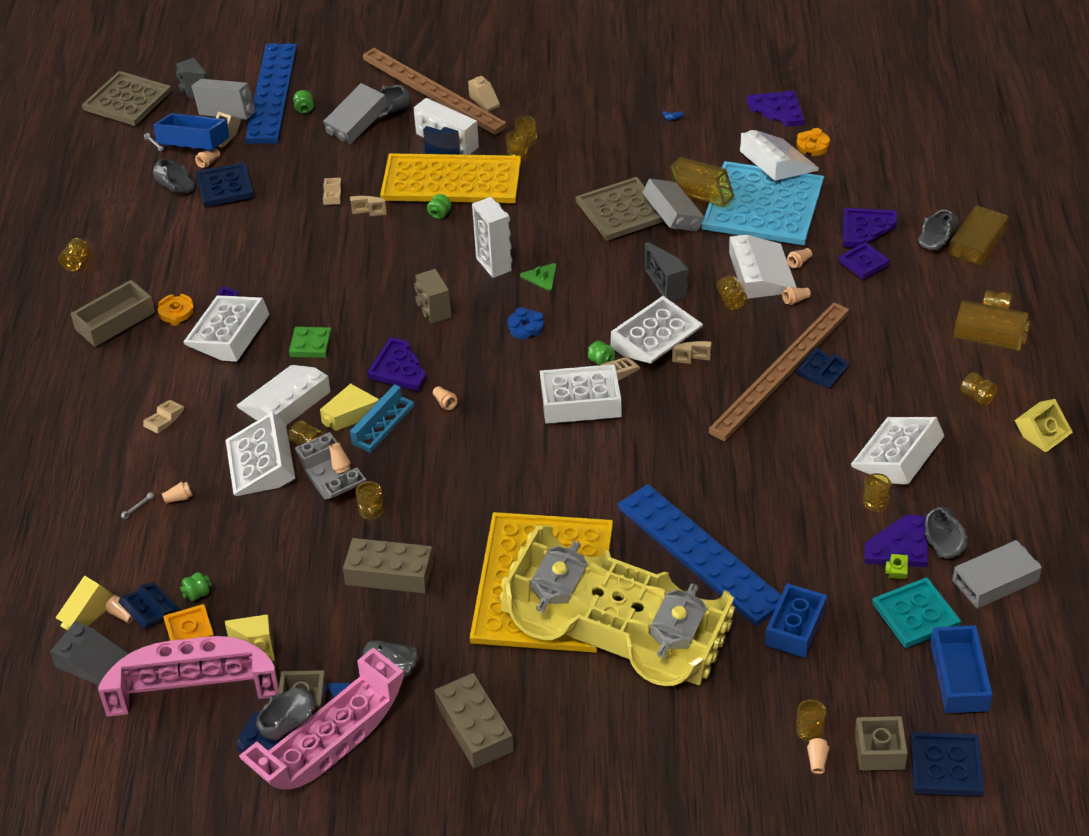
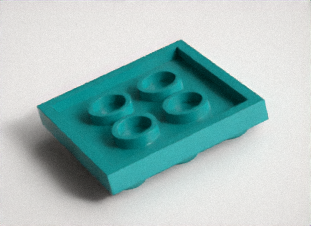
(915, 611)

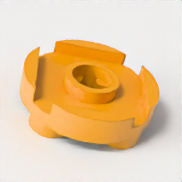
(813, 142)
(183, 309)

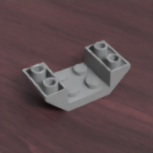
(318, 467)

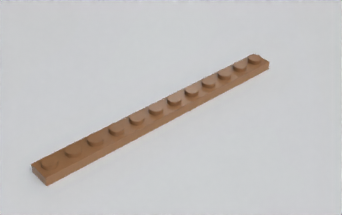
(434, 91)
(778, 372)

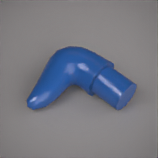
(672, 116)

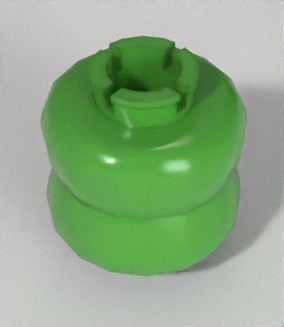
(303, 101)
(439, 206)
(601, 353)
(195, 586)

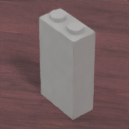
(223, 97)
(355, 113)
(673, 205)
(996, 574)

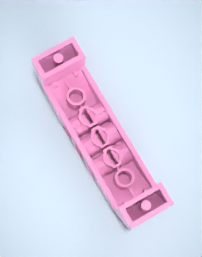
(185, 665)
(332, 729)

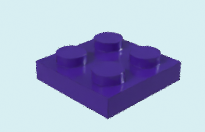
(864, 260)

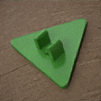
(541, 276)

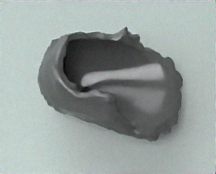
(397, 98)
(173, 176)
(938, 229)
(945, 533)
(401, 655)
(285, 713)

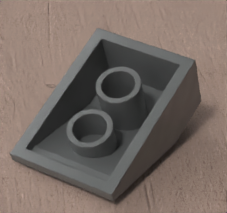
(666, 272)
(86, 653)

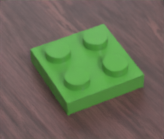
(310, 342)

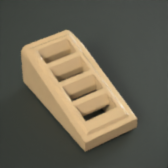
(627, 370)

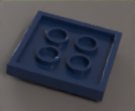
(224, 184)
(946, 764)

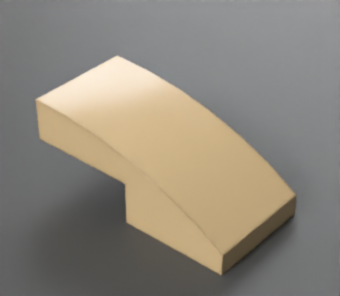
(332, 191)
(370, 204)
(691, 350)
(165, 415)

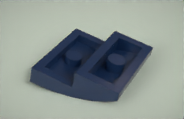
(441, 141)
(822, 368)
(148, 605)

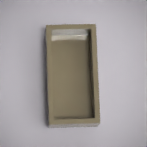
(112, 313)
(388, 565)
(474, 720)

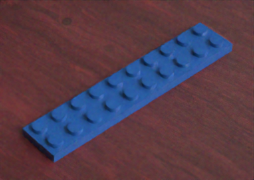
(271, 93)
(701, 553)

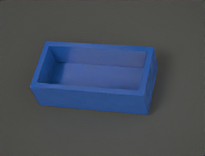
(191, 131)
(961, 669)

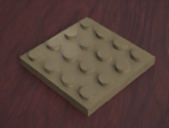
(127, 98)
(619, 208)

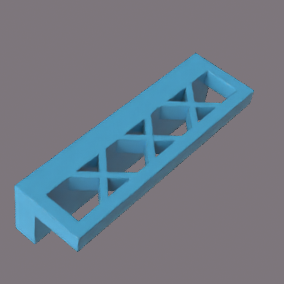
(376, 418)

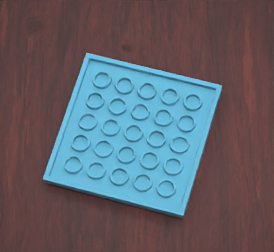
(766, 207)

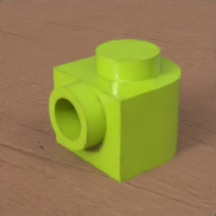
(897, 567)

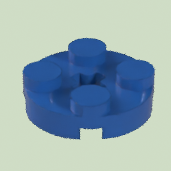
(517, 319)

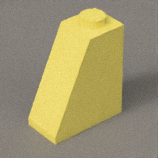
(347, 408)
(84, 604)

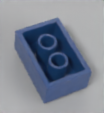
(796, 620)

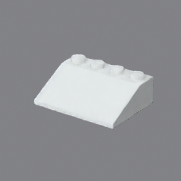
(774, 155)
(760, 266)
(228, 326)
(653, 331)
(580, 393)
(287, 394)
(900, 447)
(260, 456)

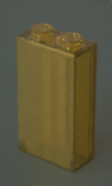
(702, 181)
(978, 235)
(991, 325)

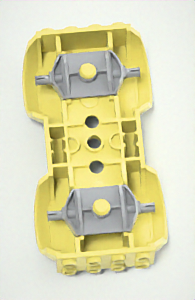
(666, 642)

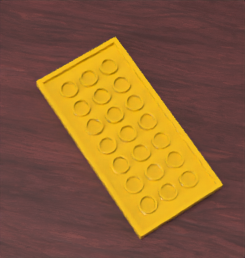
(455, 176)

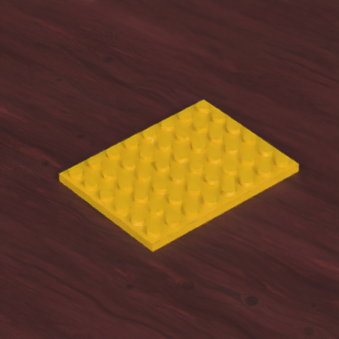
(505, 538)

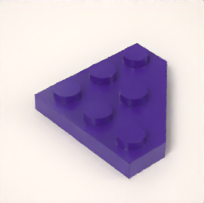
(777, 106)
(866, 225)
(397, 366)
(901, 538)

